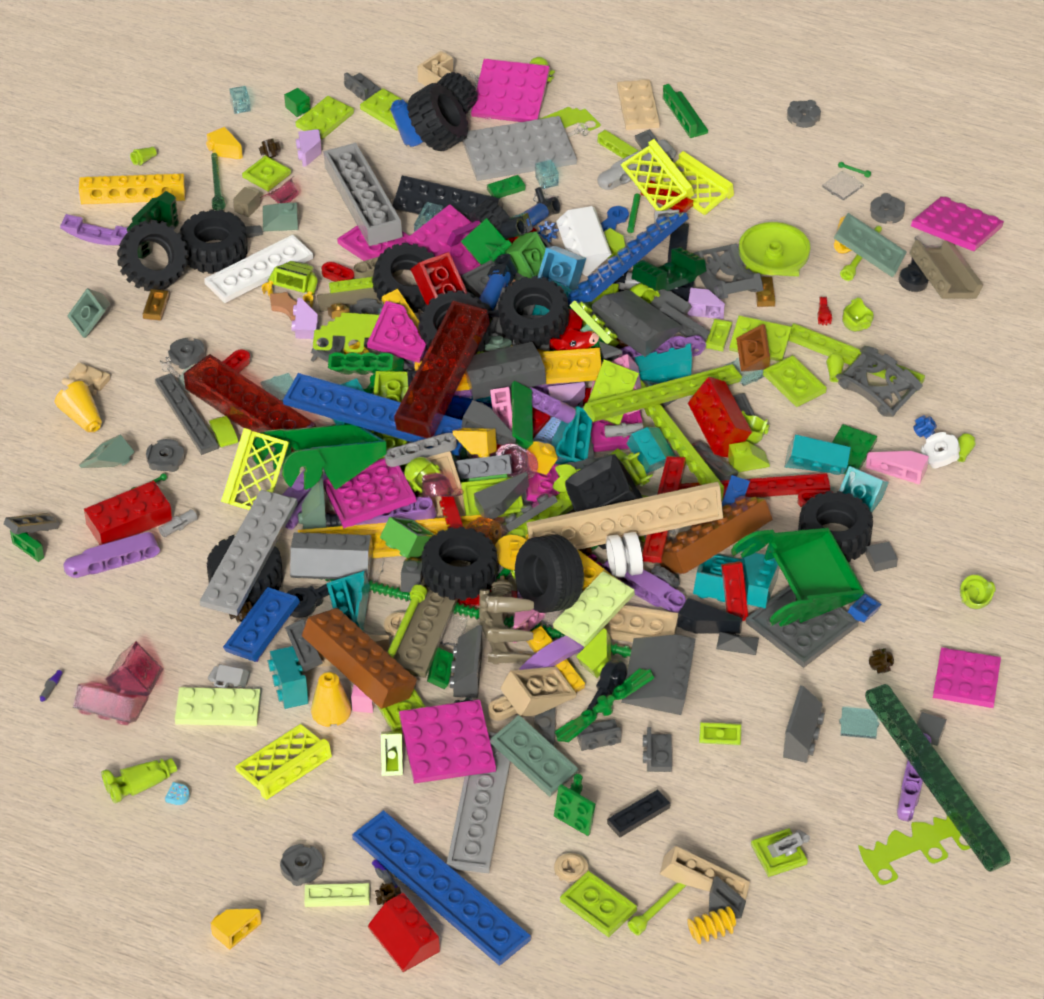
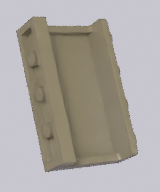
(947, 271)

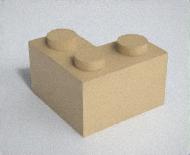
(434, 68)

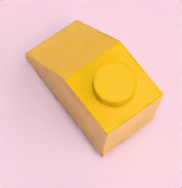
(224, 144)
(477, 440)
(545, 456)
(234, 925)

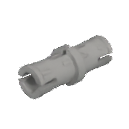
(622, 430)
(177, 523)

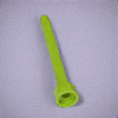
(849, 271)
(417, 595)
(638, 923)

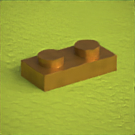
(766, 297)
(155, 304)
(336, 310)

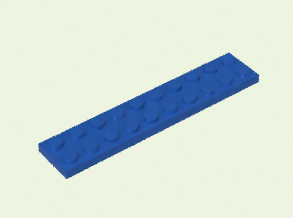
(626, 258)
(356, 408)
(441, 888)

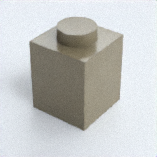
(246, 202)

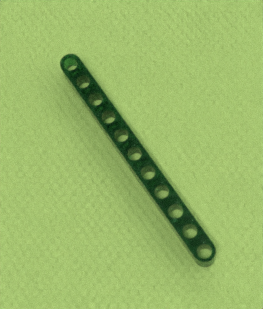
(938, 778)

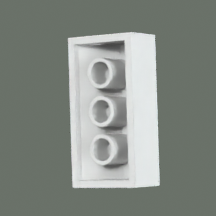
(584, 236)

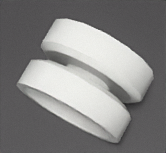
(624, 554)

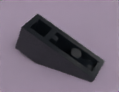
(706, 619)

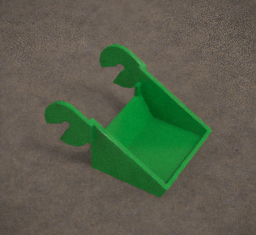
(336, 449)
(812, 568)

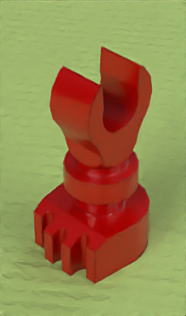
(824, 314)

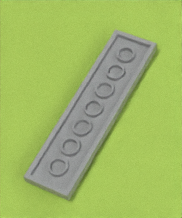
(248, 552)
(479, 817)

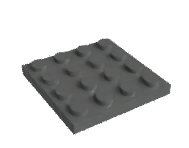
(802, 640)

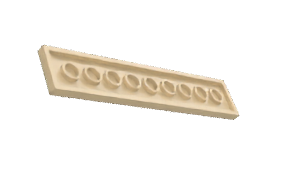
(640, 515)

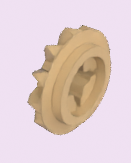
(392, 621)
(576, 862)

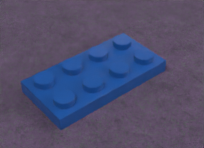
(261, 624)

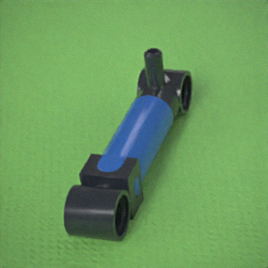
(524, 222)
(499, 277)

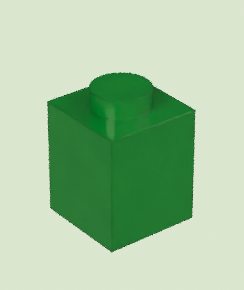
(297, 102)

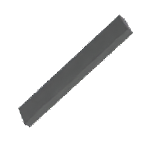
(186, 414)

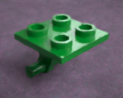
(485, 242)
(573, 807)

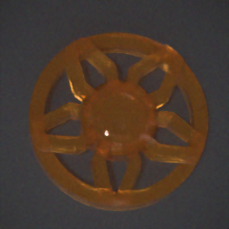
(489, 532)

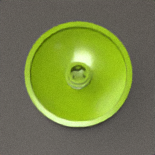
(774, 248)

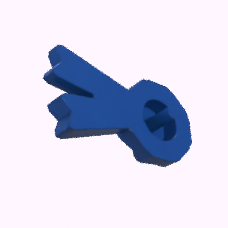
(615, 216)

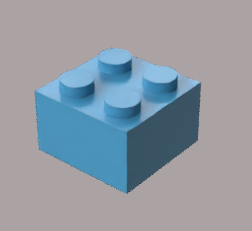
(562, 267)

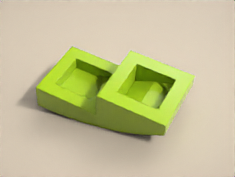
(223, 431)

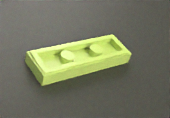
(337, 894)

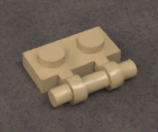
(92, 377)

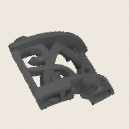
(743, 278)
(864, 365)

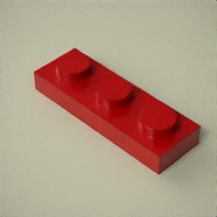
(683, 206)
(734, 589)

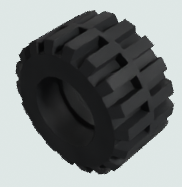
(461, 89)
(491, 211)

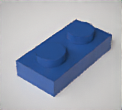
(736, 488)
(864, 608)

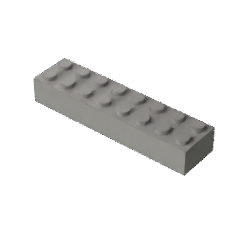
(362, 194)

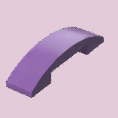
(91, 233)
(553, 653)

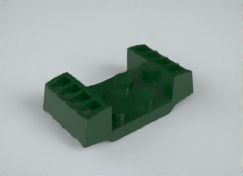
(160, 209)
(680, 271)

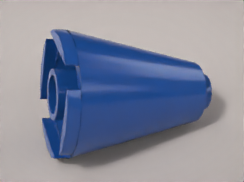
(403, 123)

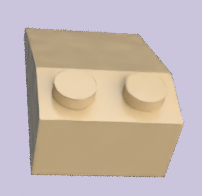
(536, 690)

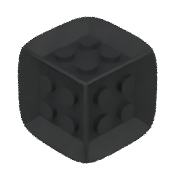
(601, 485)

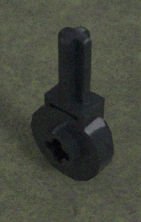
(913, 278)
(309, 599)
(611, 676)

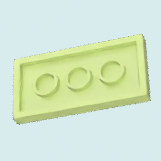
(594, 608)
(217, 706)

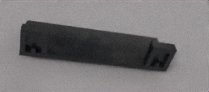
(414, 194)

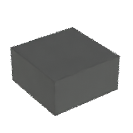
(881, 556)
(932, 726)

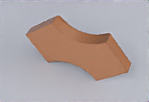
(283, 303)

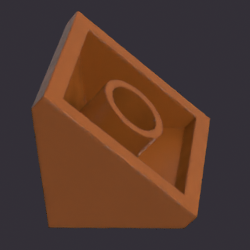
(753, 349)

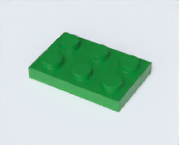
(860, 443)

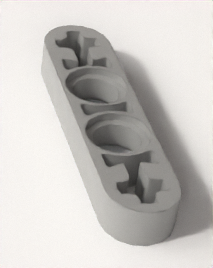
(447, 443)

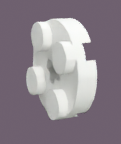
(944, 457)

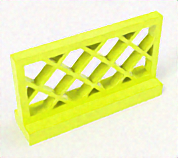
(666, 166)
(704, 176)
(240, 463)
(291, 768)

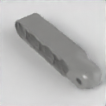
(618, 176)

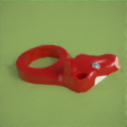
(573, 337)

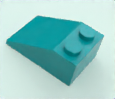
(709, 577)

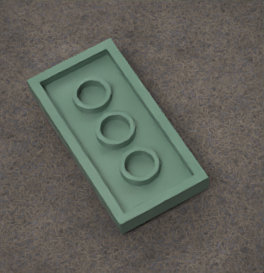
(870, 244)
(534, 755)

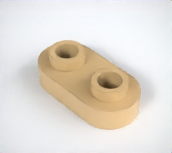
(501, 709)

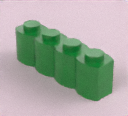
(364, 363)

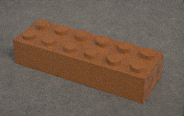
(710, 538)
(359, 658)

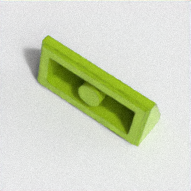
(720, 733)

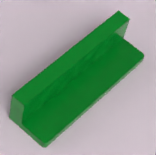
(684, 112)
(522, 415)

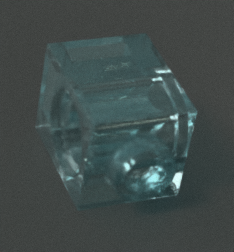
(239, 99)
(546, 174)

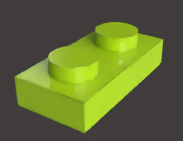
(718, 335)

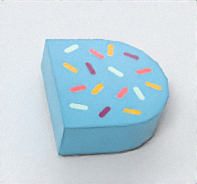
(177, 794)

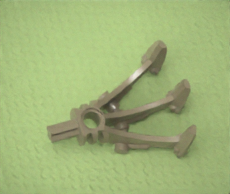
(492, 613)

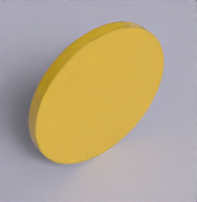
(507, 550)

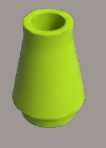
(142, 155)
(835, 366)
(966, 443)

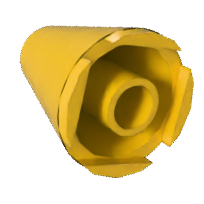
(79, 406)
(330, 701)

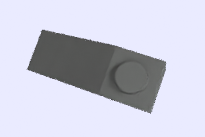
(481, 416)
(499, 497)
(411, 573)

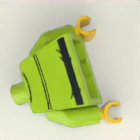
(294, 277)

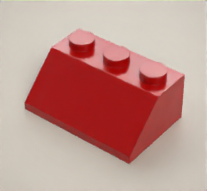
(404, 933)

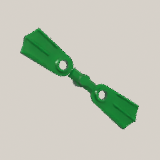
(631, 684)

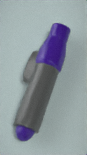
(50, 685)
(382, 873)

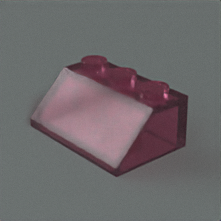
(134, 672)
(108, 703)

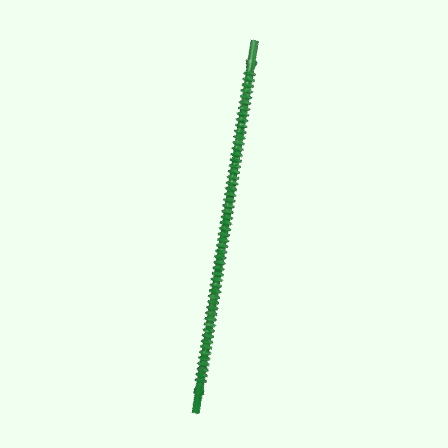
(472, 612)

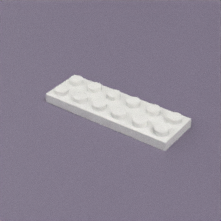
(256, 268)

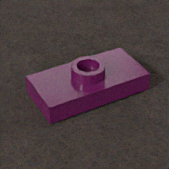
(460, 233)

